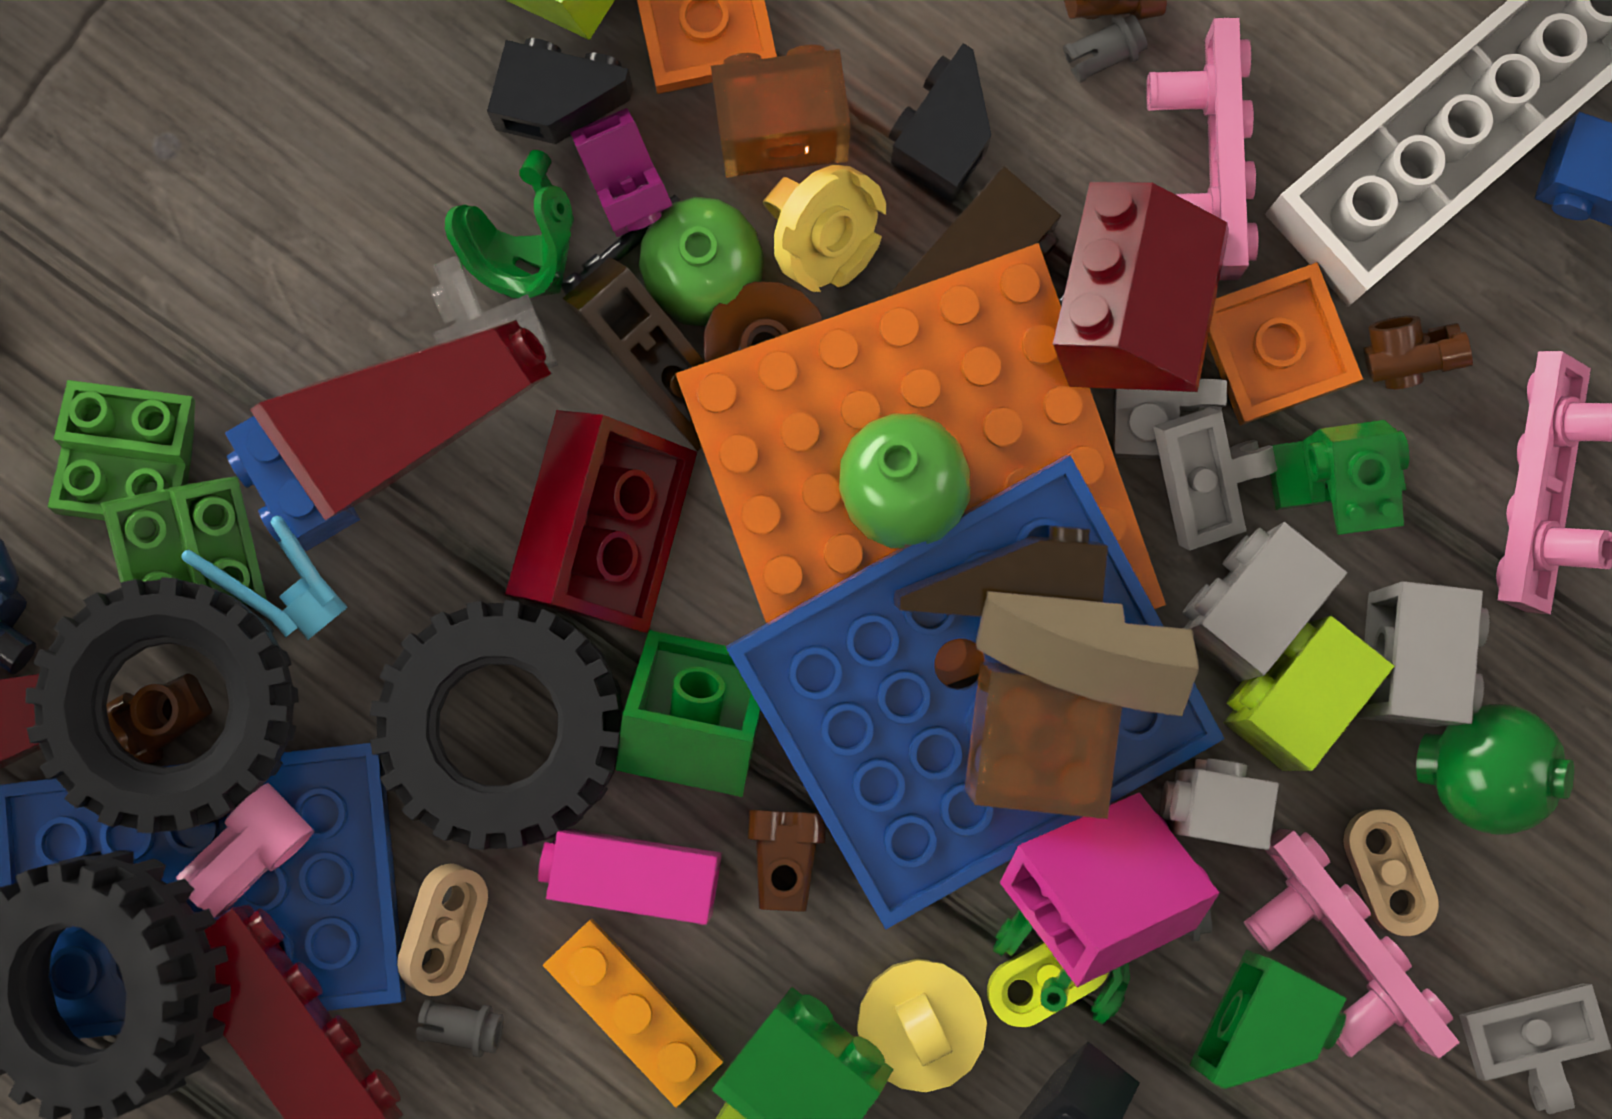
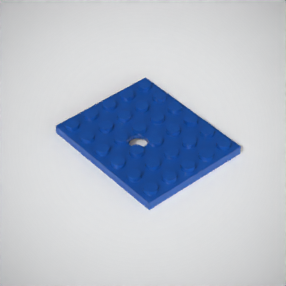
(890, 743)

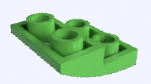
(118, 446)
(204, 517)

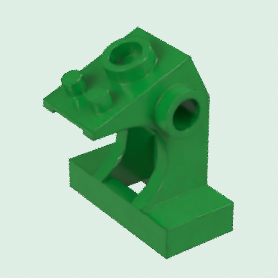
(1360, 468)

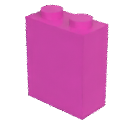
(631, 875)
(1108, 888)

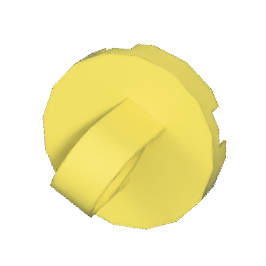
(826, 225)
(923, 1023)

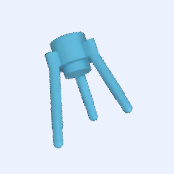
(308, 601)

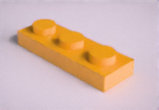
(633, 1012)

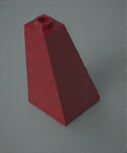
(385, 419)

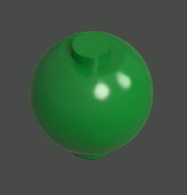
(1497, 771)

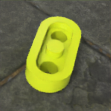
(1035, 967)

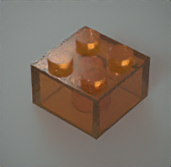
(781, 110)
(1040, 746)

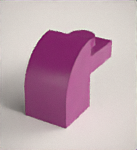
(622, 172)

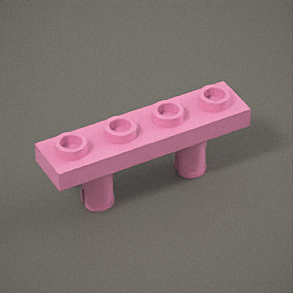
(1229, 122)
(1544, 483)
(1381, 962)

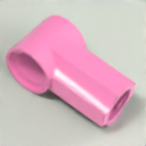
(257, 839)

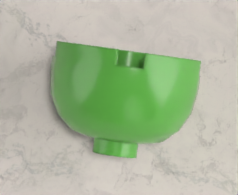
(699, 258)
(904, 480)

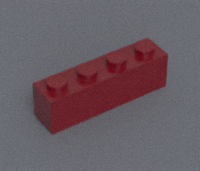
(286, 1033)

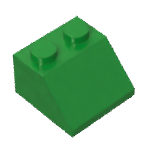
(688, 716)
(1267, 1023)
(804, 1067)

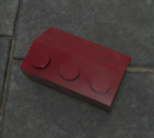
(1140, 290)
(601, 520)

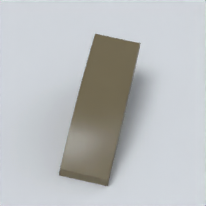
(1090, 650)

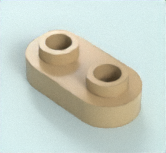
(1391, 869)
(445, 928)

